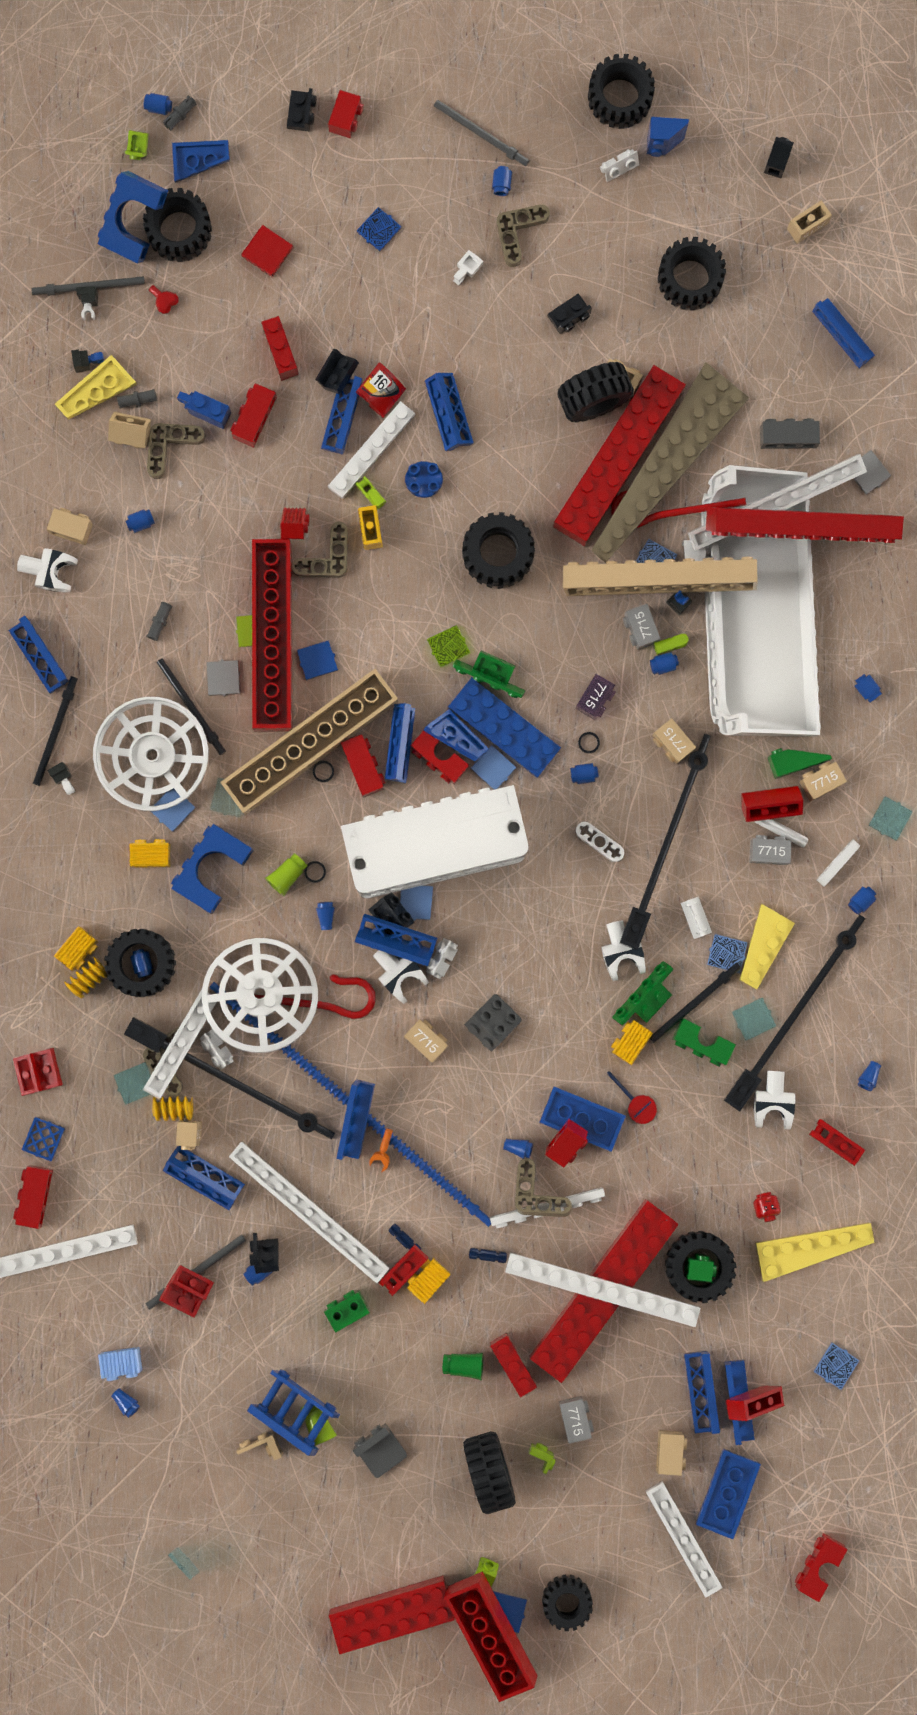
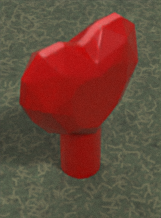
(164, 300)

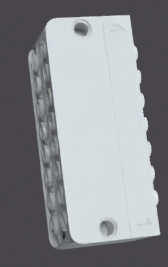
(435, 841)

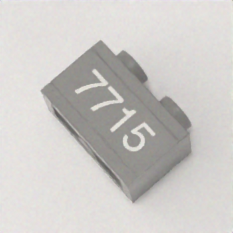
(641, 627)
(770, 850)
(575, 1419)

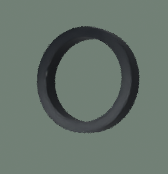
(588, 733)
(320, 762)
(315, 881)

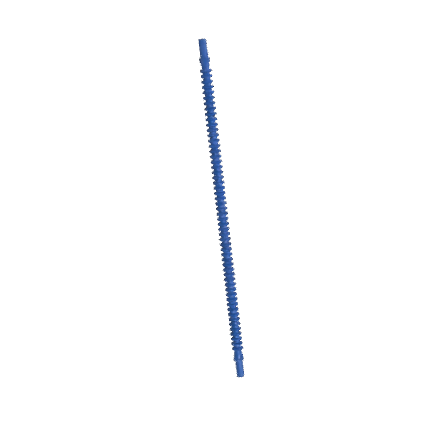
(472, 1208)

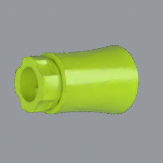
(286, 874)
(326, 1432)

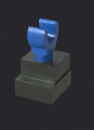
(82, 361)
(679, 602)

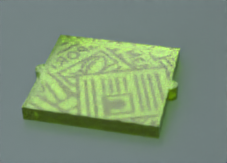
(448, 646)

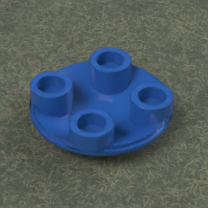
(423, 479)

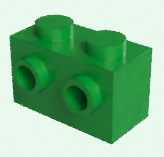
(699, 1268)
(346, 1311)

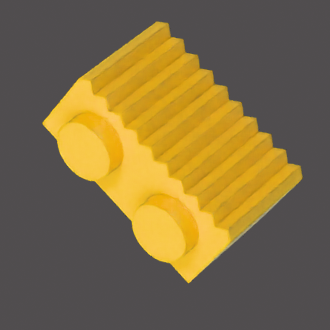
(370, 527)
(149, 854)
(76, 949)
(631, 1042)
(428, 1280)

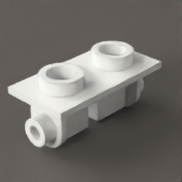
(626, 162)
(696, 917)
(445, 950)
(219, 1057)

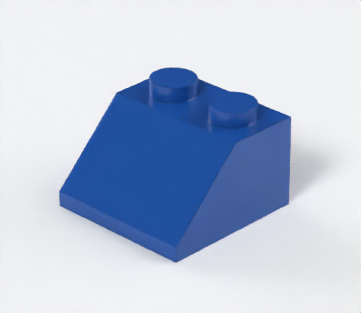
(665, 135)

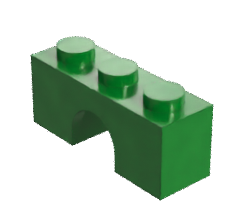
(718, 1051)

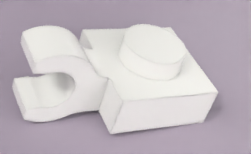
(468, 266)

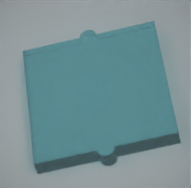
(223, 802)
(890, 818)
(754, 1019)
(132, 1082)
(184, 1563)

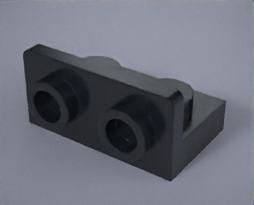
(300, 110)
(569, 313)
(336, 372)
(391, 910)
(265, 1254)

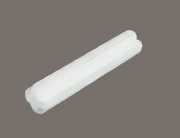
(784, 831)

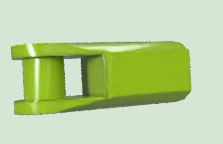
(372, 495)
(670, 644)

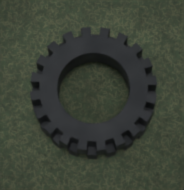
(625, 70)
(175, 203)
(697, 252)
(164, 969)
(675, 1261)

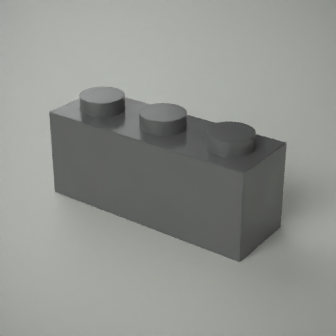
(789, 434)

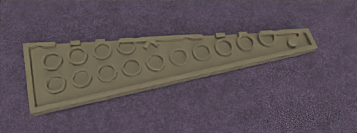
(697, 421)

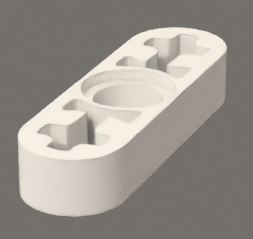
(591, 828)
(838, 862)

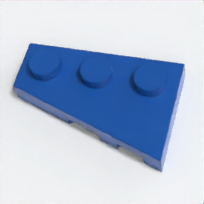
(197, 157)
(457, 735)

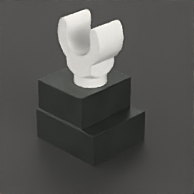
(89, 298)
(61, 774)

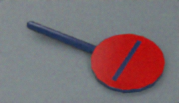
(641, 1108)

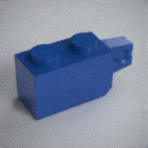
(205, 408)

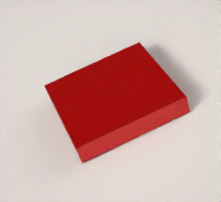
(267, 251)

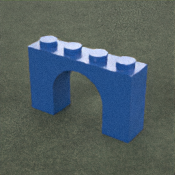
(113, 233)
(188, 882)

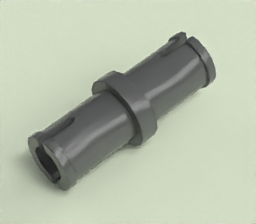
(179, 113)
(137, 398)
(159, 621)

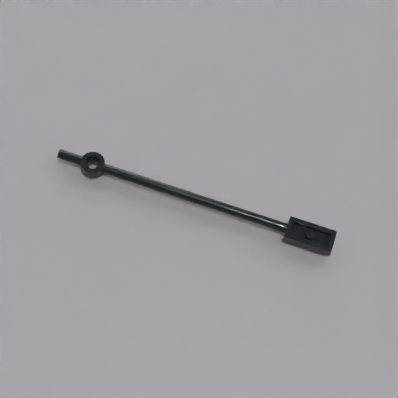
(639, 917)
(156, 1039)
(748, 1080)

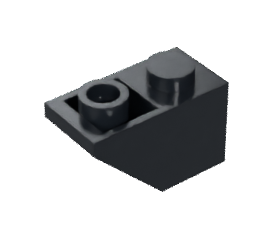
(778, 157)

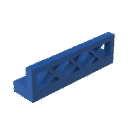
(843, 332)
(445, 411)
(346, 420)
(41, 648)
(400, 743)
(395, 943)
(356, 1119)
(201, 1180)
(737, 1385)
(709, 1395)

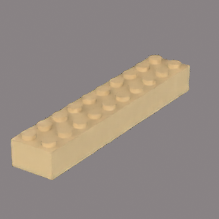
(660, 577)
(309, 742)

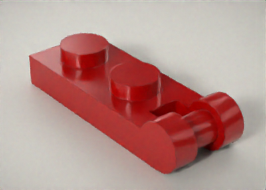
(838, 1142)
(403, 1269)

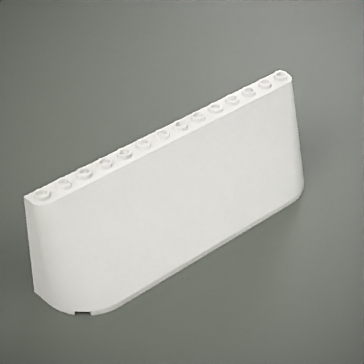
(764, 637)

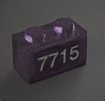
(595, 697)

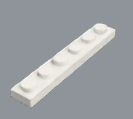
(371, 450)
(177, 1048)
(576, 1200)
(684, 1539)

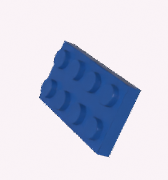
(600, 1122)
(728, 1494)

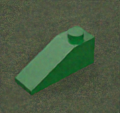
(792, 761)

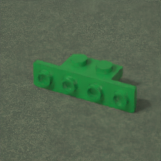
(492, 671)
(647, 998)

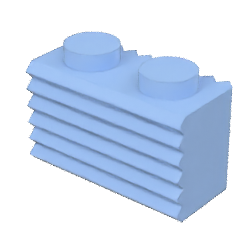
(120, 1363)

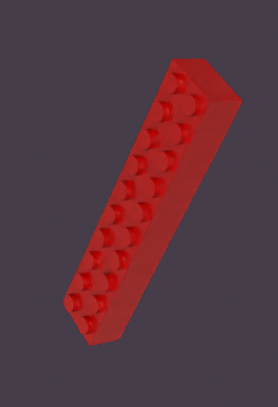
(619, 455)
(803, 523)
(271, 635)
(585, 1315)

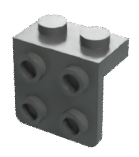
(493, 1022)
(380, 1450)

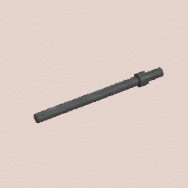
(511, 152)
(51, 289)
(204, 1265)

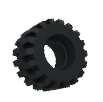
(567, 1619)

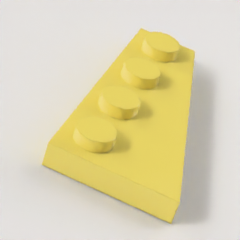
(100, 385)
(767, 939)

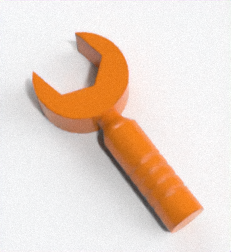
(381, 1155)

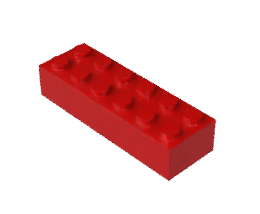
(390, 1615)
(490, 1636)

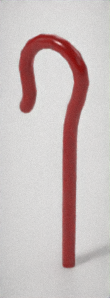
(680, 511)
(335, 1008)

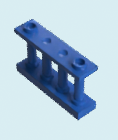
(275, 1422)

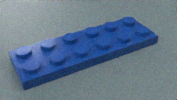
(504, 727)

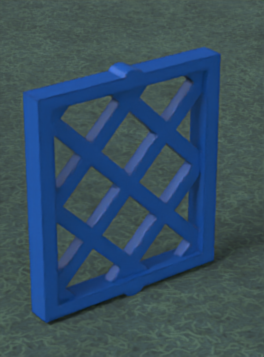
(30, 1134)

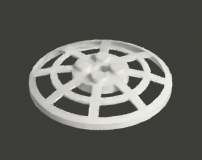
(142, 745)
(260, 1007)

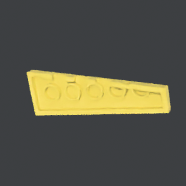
(796, 1252)

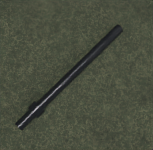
(67, 696)
(211, 736)
(723, 977)

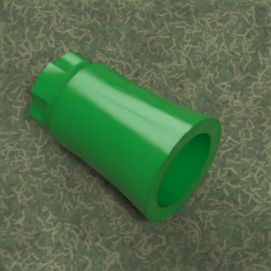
(464, 1365)

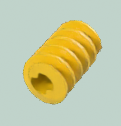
(87, 978)
(172, 1109)

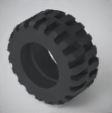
(595, 392)
(498, 525)
(489, 1472)

